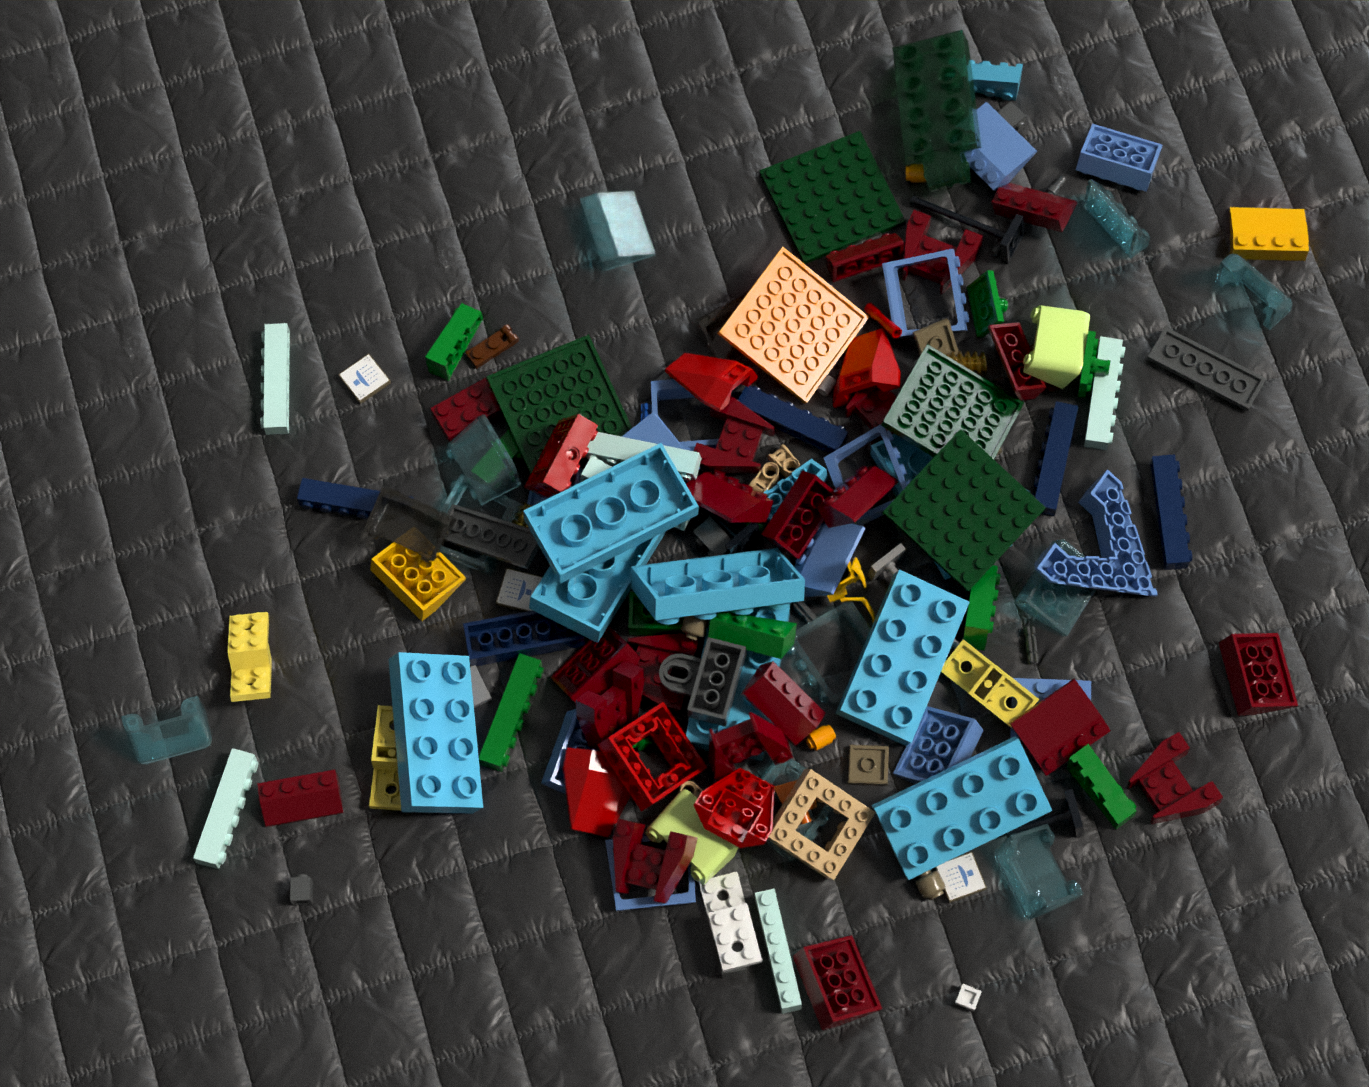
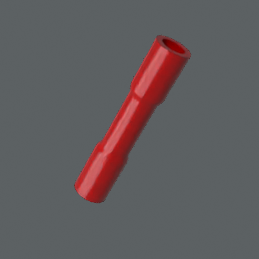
(888, 325)

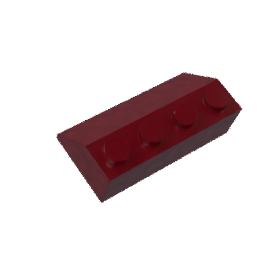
(1034, 205)
(864, 257)
(1012, 349)
(856, 496)
(783, 702)
(300, 798)

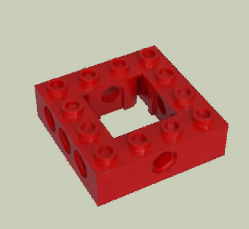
(555, 465)
(672, 743)

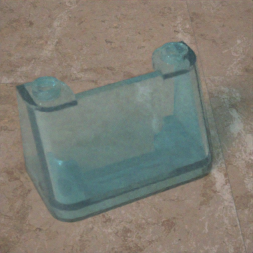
(1237, 269)
(484, 461)
(169, 736)
(1035, 873)

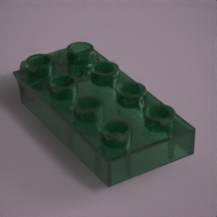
(937, 107)

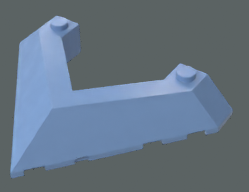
(1122, 555)

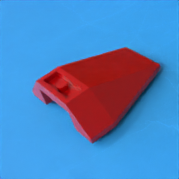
(866, 364)
(710, 377)
(592, 792)
(738, 809)

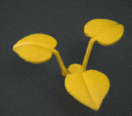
(841, 590)

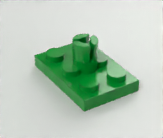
(985, 303)
(1091, 365)

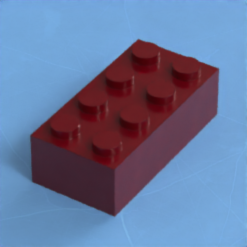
(464, 407)
(798, 515)

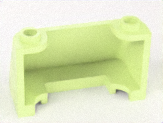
(1057, 345)
(681, 817)

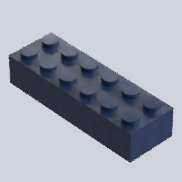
(523, 633)

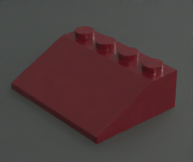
(729, 498)
(593, 665)
(1257, 673)
(1059, 727)
(836, 982)

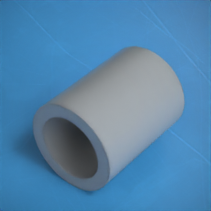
(826, 385)

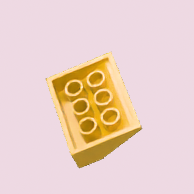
(1269, 233)
(416, 582)

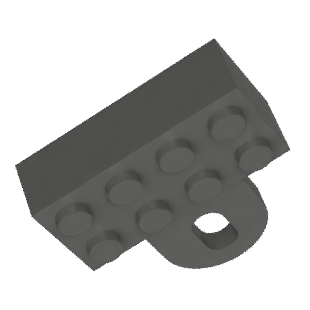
(709, 680)

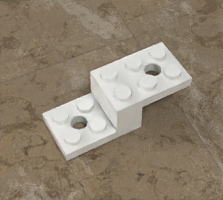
(730, 922)

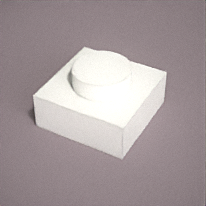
(968, 997)

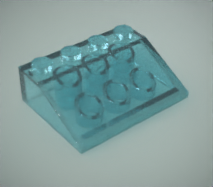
(1115, 219)
(616, 228)
(1052, 602)

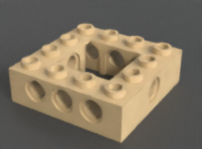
(805, 791)

